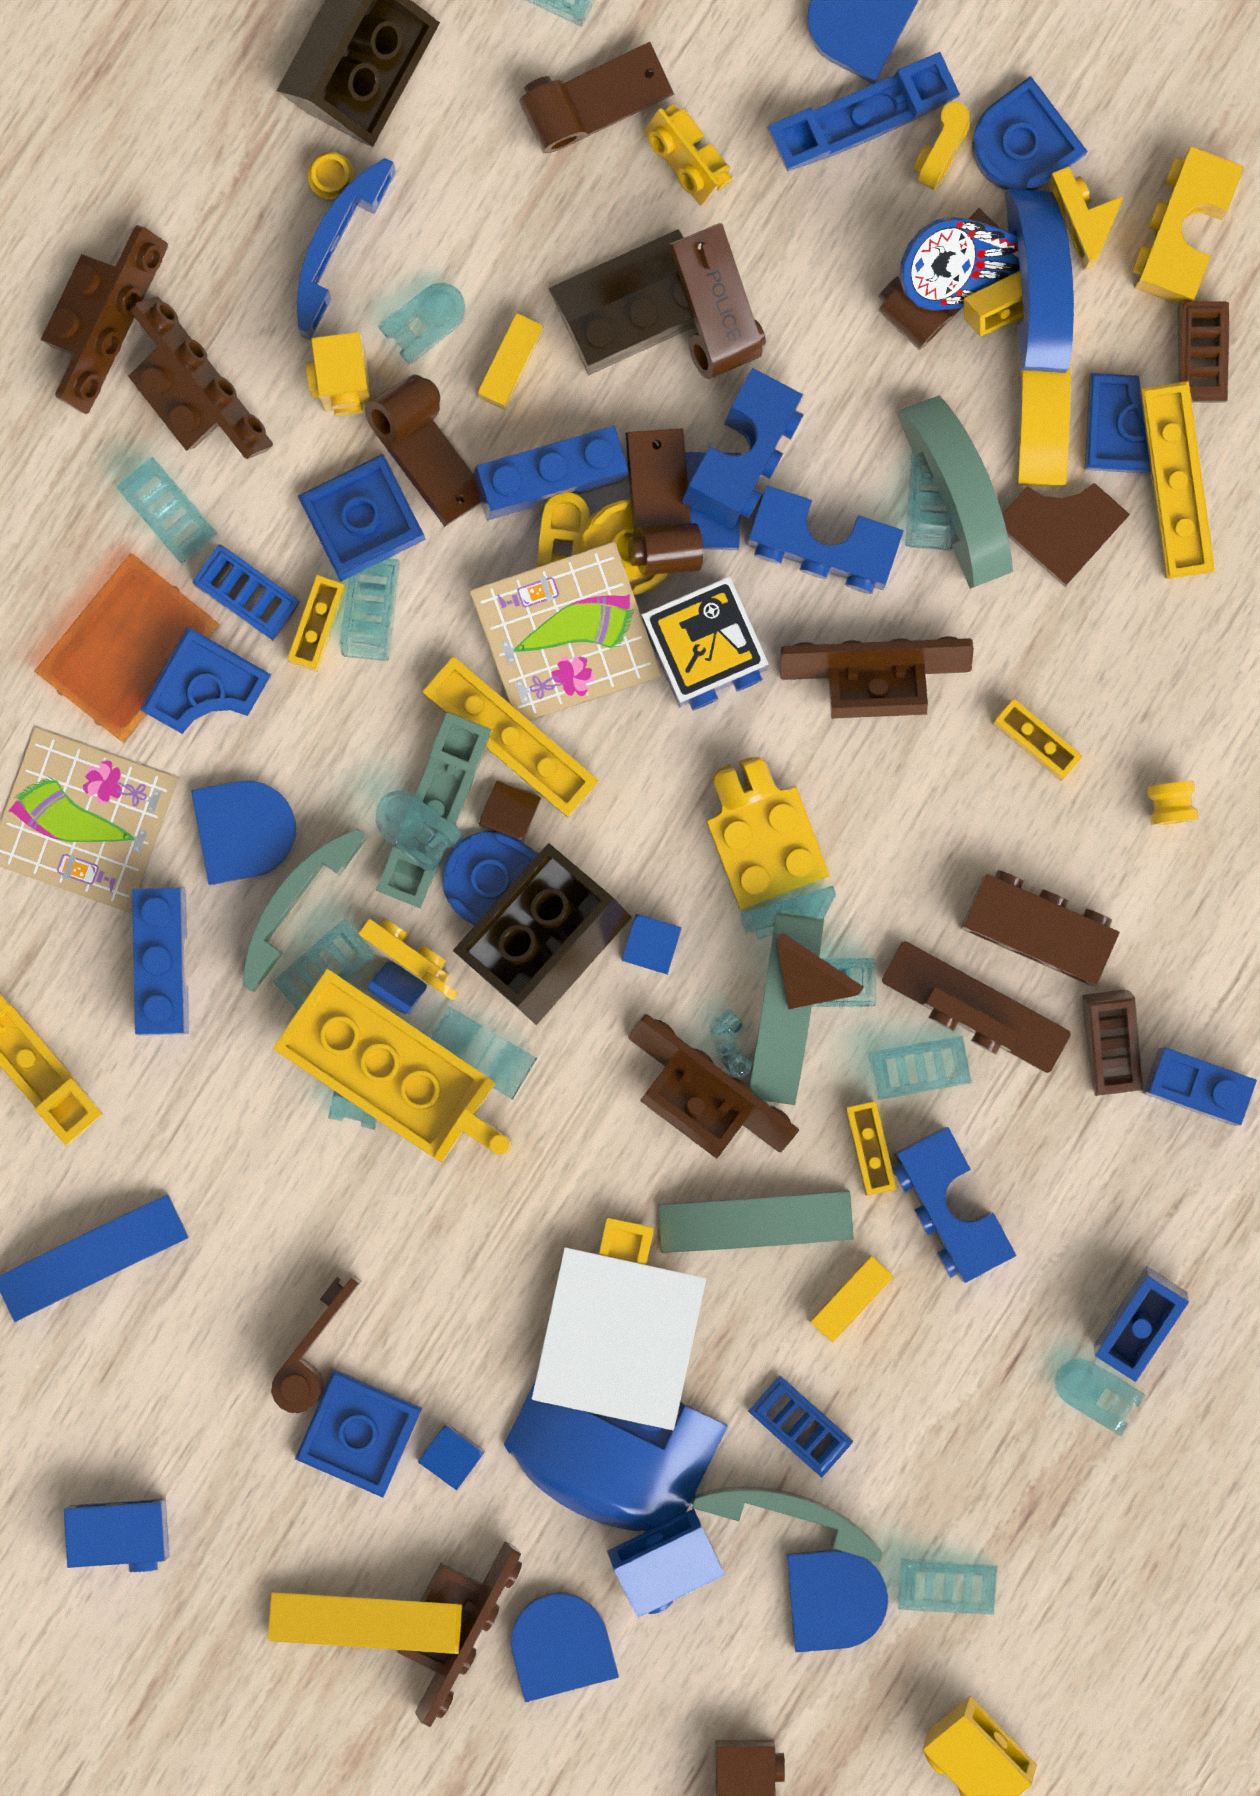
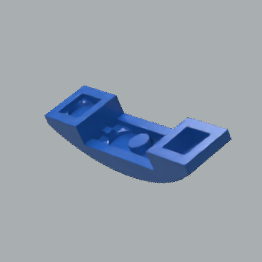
(864, 114)
(364, 192)
(1046, 280)
(91, 1257)

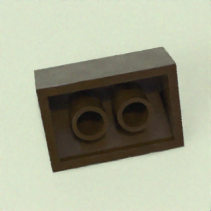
(358, 63)
(625, 304)
(542, 933)

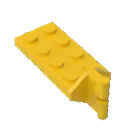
(389, 1069)

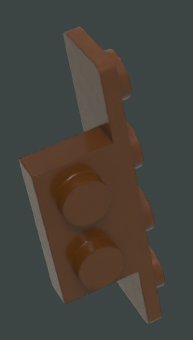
(97, 315)
(188, 388)
(877, 676)
(975, 1007)
(702, 1097)
(477, 1614)

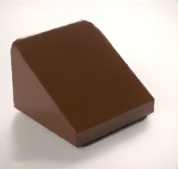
(509, 811)

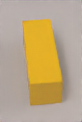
(995, 305)
(510, 361)
(317, 623)
(1037, 739)
(870, 1148)
(851, 1298)

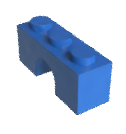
(550, 470)
(727, 483)
(783, 533)
(159, 961)
(968, 1245)

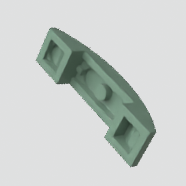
(964, 487)
(444, 790)
(262, 955)
(783, 1030)
(755, 1222)
(729, 1503)

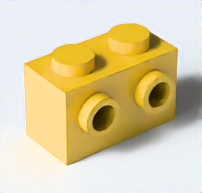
(339, 373)
(978, 1753)

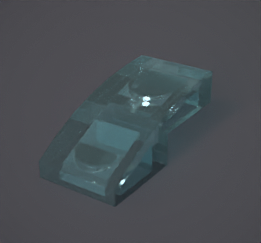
(484, 1051)

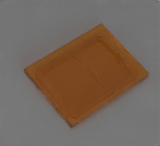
(121, 646)

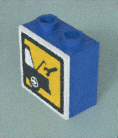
(705, 644)

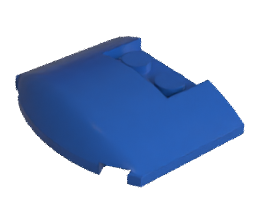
(612, 1466)

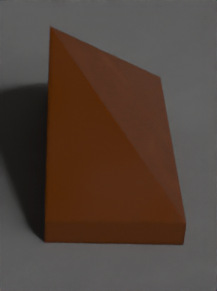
(810, 978)

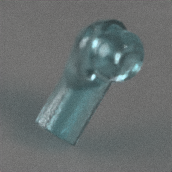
(726, 1047)

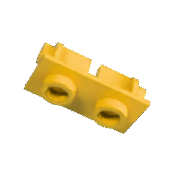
(673, 137)

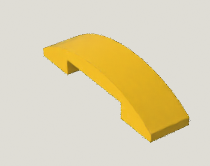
(1044, 428)
(43, 1077)

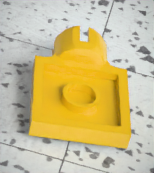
(763, 835)

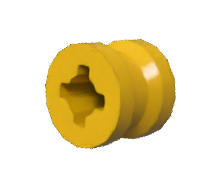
(1172, 803)

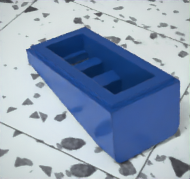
(212, 568)
(832, 1452)

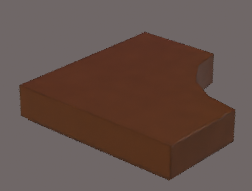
(1063, 531)

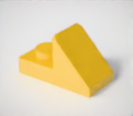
(1086, 227)

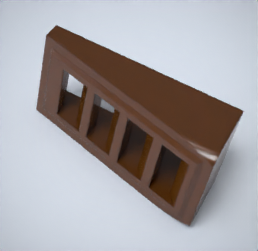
(1204, 310)
(1093, 1024)

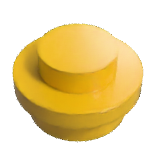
(330, 175)

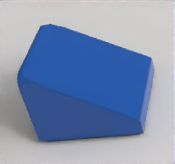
(651, 944)
(397, 987)
(451, 1456)

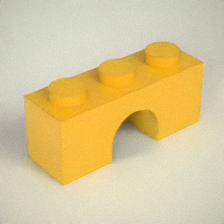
(1200, 186)

